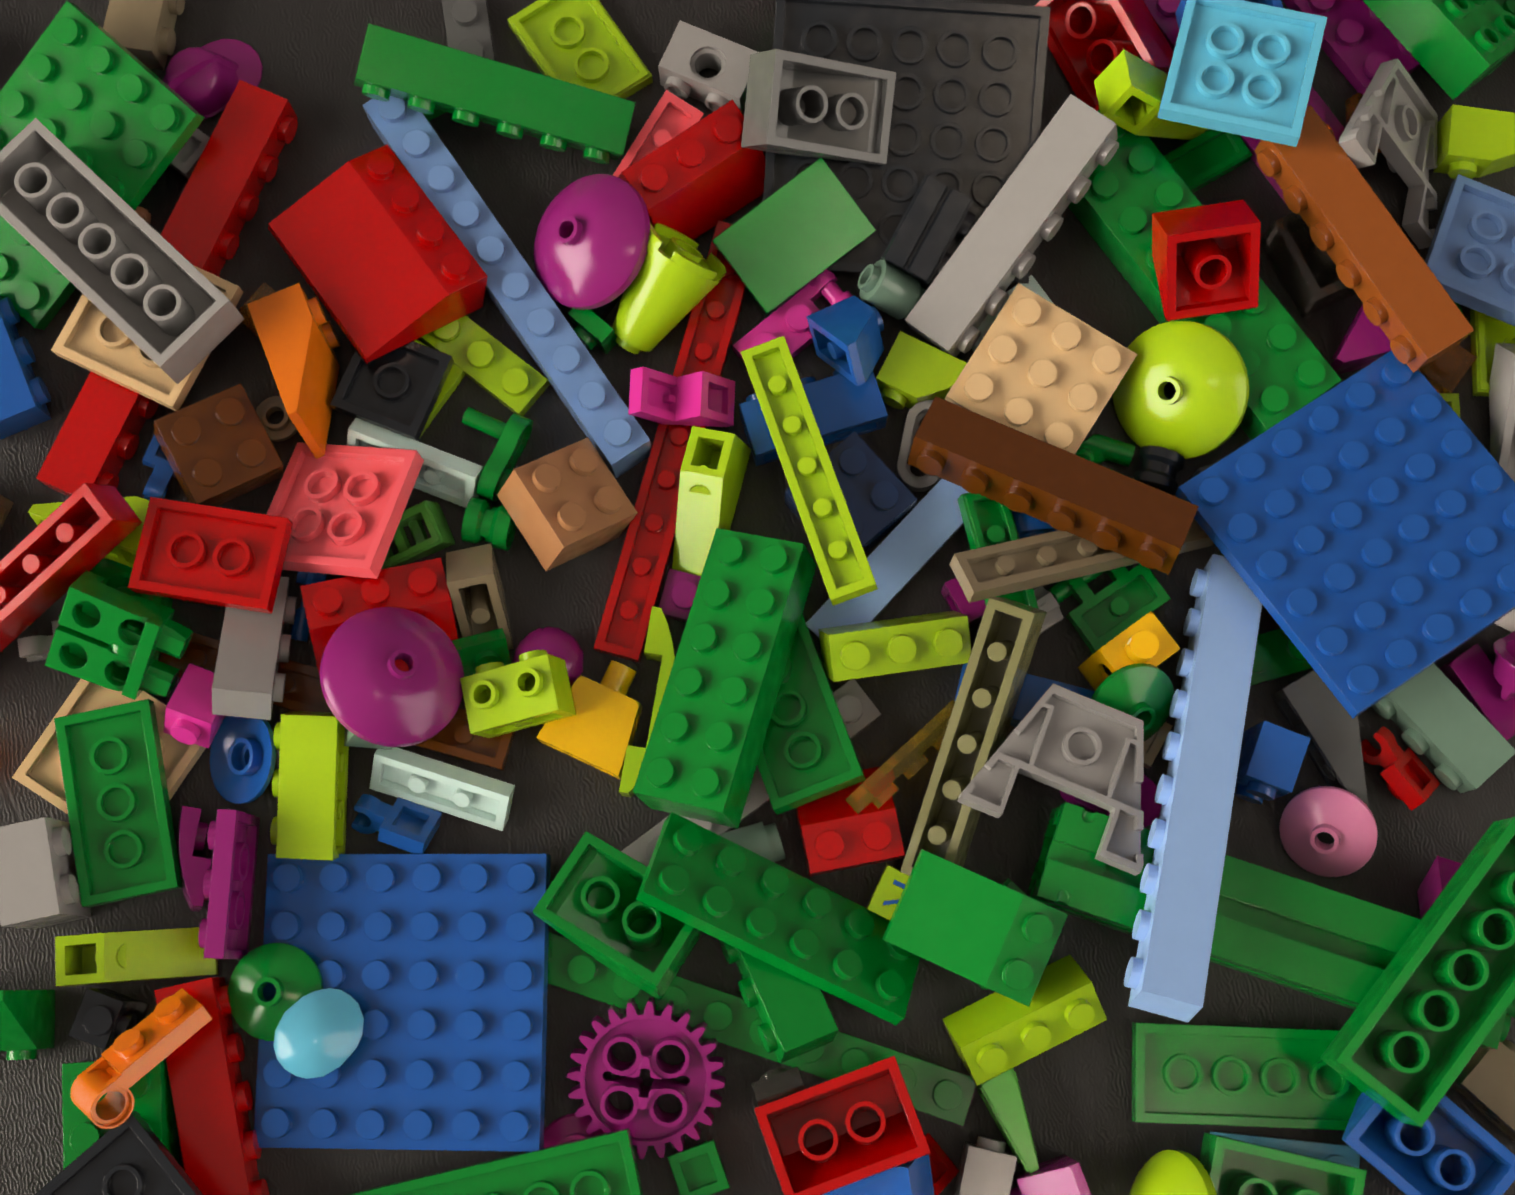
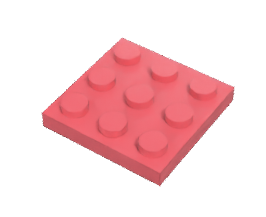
(344, 507)

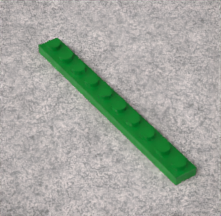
(729, 1020)

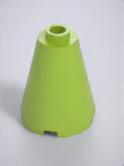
(665, 289)

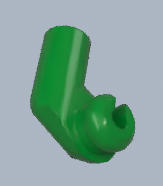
(1102, 448)

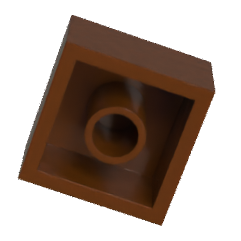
(218, 448)

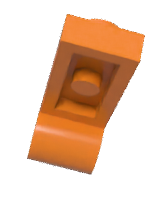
(133, 1056)

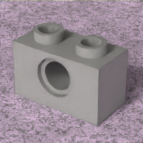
(697, 49)

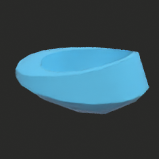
(318, 1033)

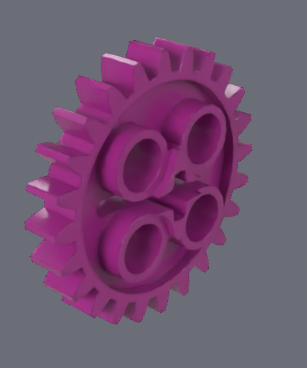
(647, 1033)

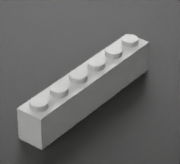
(1014, 226)

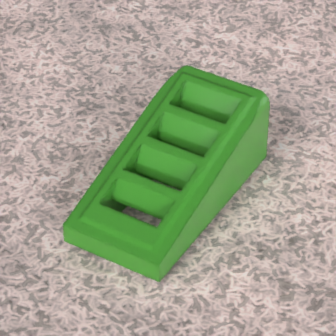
(437, 526)
(1008, 1111)

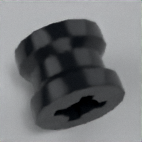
(1159, 468)

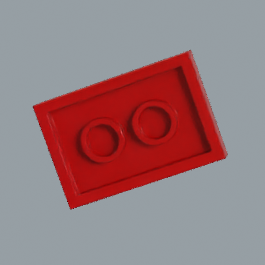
(210, 555)

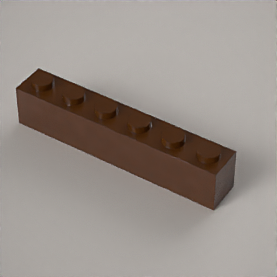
(1052, 485)

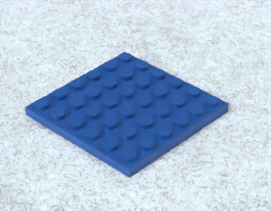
(1367, 529)
(447, 994)

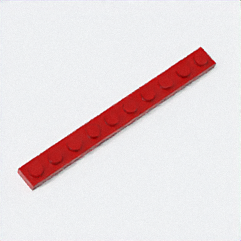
(653, 528)

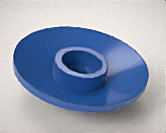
(242, 758)

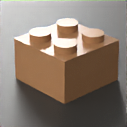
(566, 503)

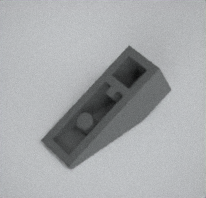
(1333, 733)

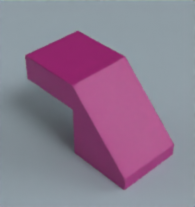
(682, 400)

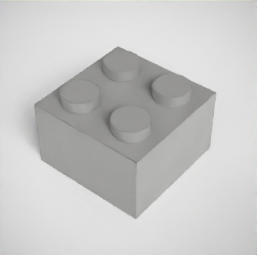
(38, 875)

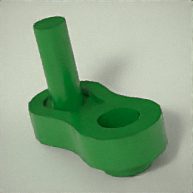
(511, 443)

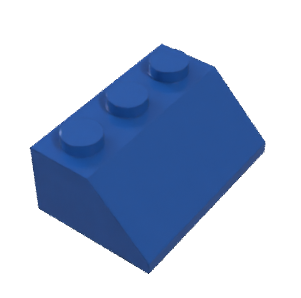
(1440, 1158)

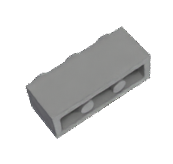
(249, 658)

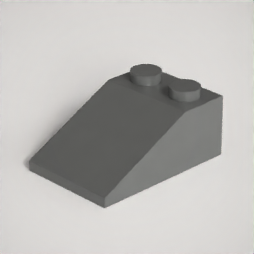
(817, 107)

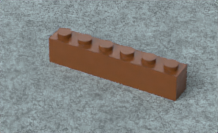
(1365, 244)

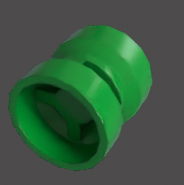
(490, 523)

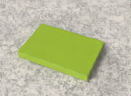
(580, 46)

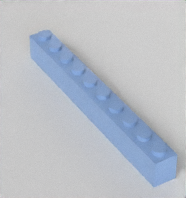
(1195, 797)

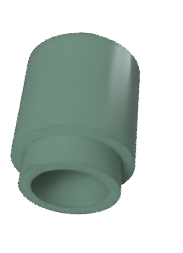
(889, 289)
(759, 839)

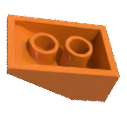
(301, 358)

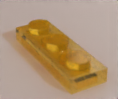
(905, 761)

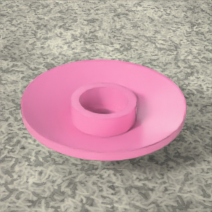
(1333, 812)

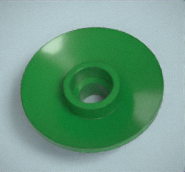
(1140, 692)
(287, 969)

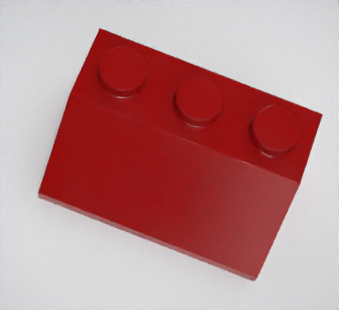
(1094, 32)
(700, 174)
(410, 586)
(842, 1130)

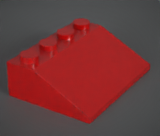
(380, 255)

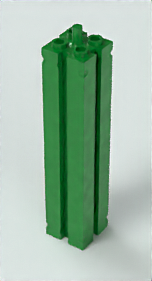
(1263, 920)

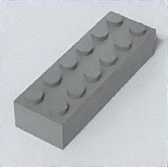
(111, 253)

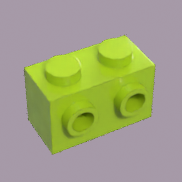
(517, 694)

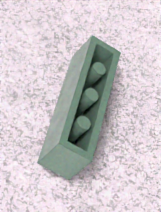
(1446, 730)

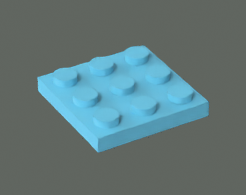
(1243, 69)

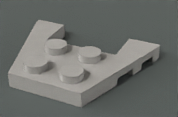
(1404, 128)
(1082, 752)

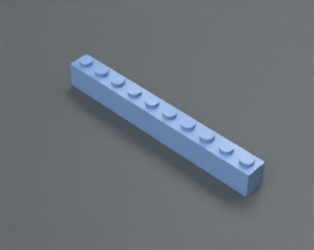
(514, 287)

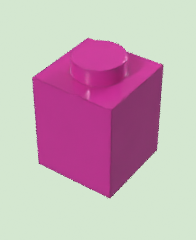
(190, 709)

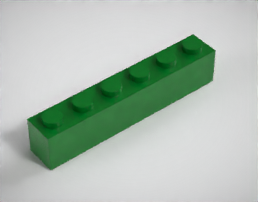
(494, 94)

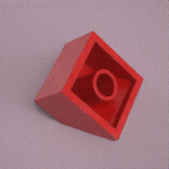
(1206, 259)
(842, 839)

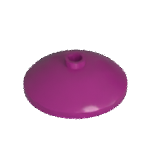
(591, 241)
(378, 698)

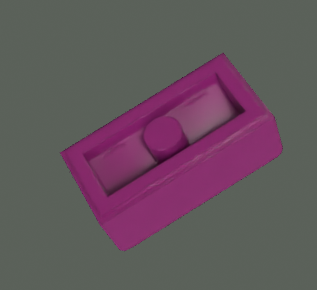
(1475, 679)

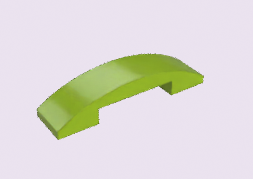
(659, 648)

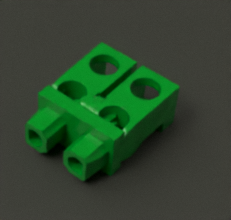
(116, 639)

